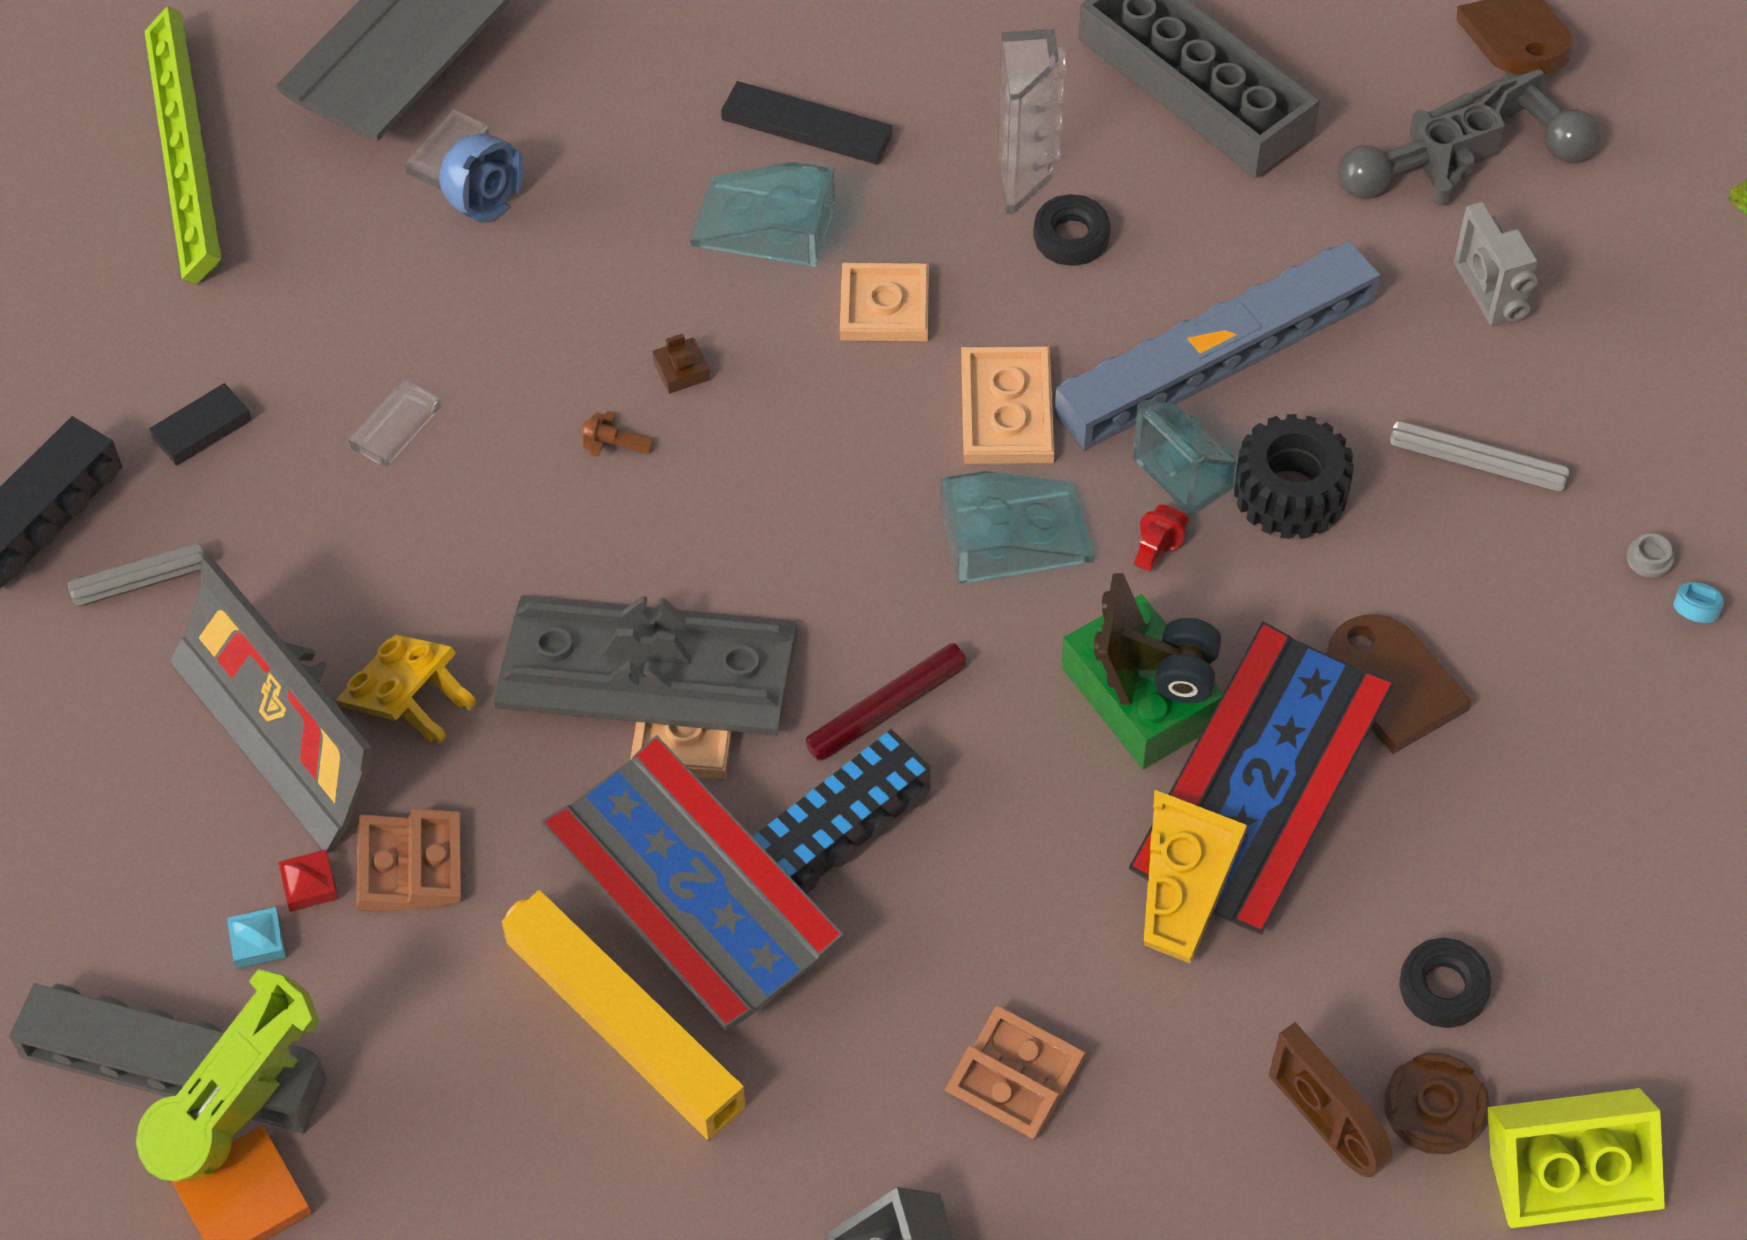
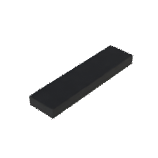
(807, 122)

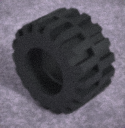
(1300, 448)

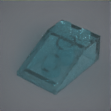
(768, 212)
(1011, 525)

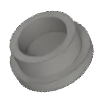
(1650, 555)

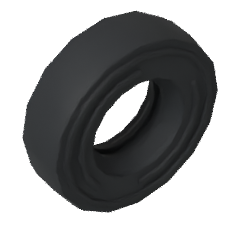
(1071, 251)
(1439, 1010)

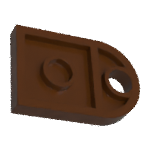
(1517, 34)
(1422, 691)
(1329, 1103)

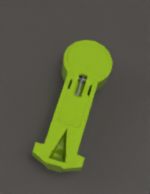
(193, 1131)

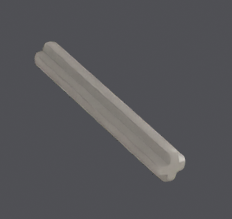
(1479, 455)

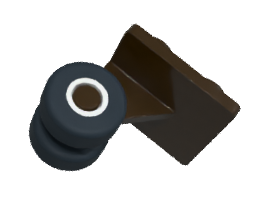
(1179, 659)

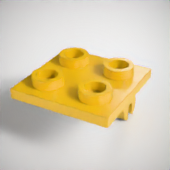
(396, 675)

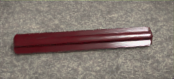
(885, 701)

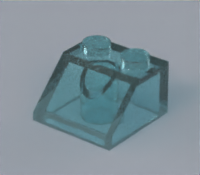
(1181, 456)

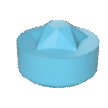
(1698, 602)

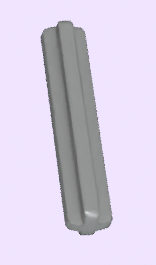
(136, 574)

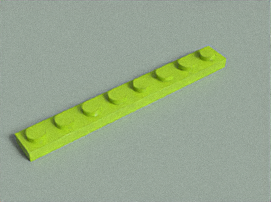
(182, 146)

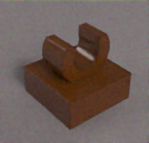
(681, 363)

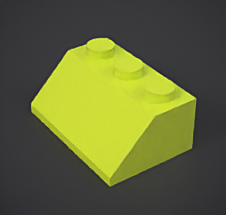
(1577, 1157)

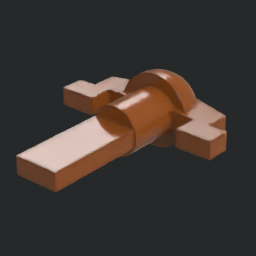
(595, 430)

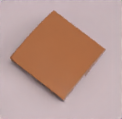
(408, 861)
(1016, 1072)

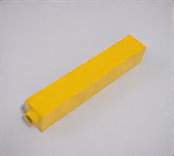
(624, 1014)

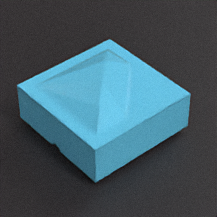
(256, 937)

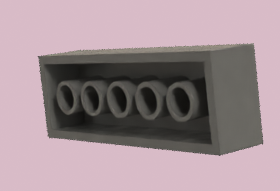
(1203, 77)

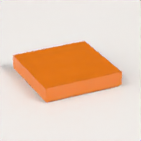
(247, 1195)

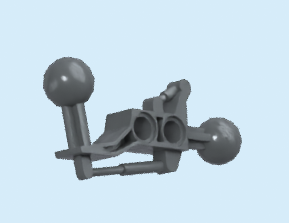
(1465, 134)

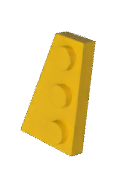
(1187, 872)

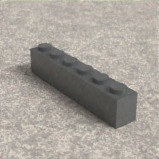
(146, 1050)

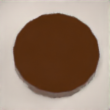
(1436, 1103)

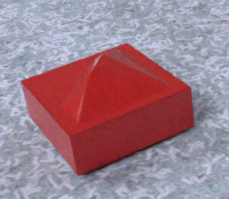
(307, 880)

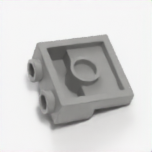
(1495, 266)

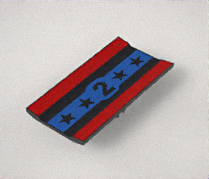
(1276, 763)

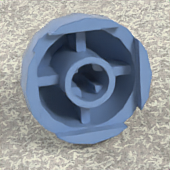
(481, 175)

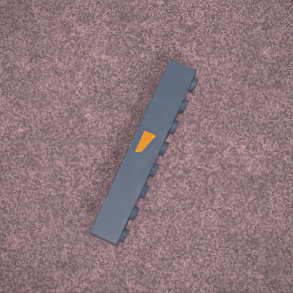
(1217, 343)

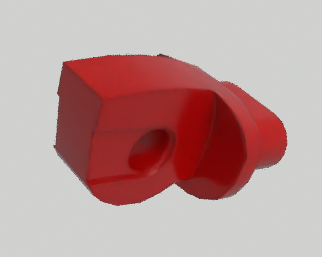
(1160, 532)

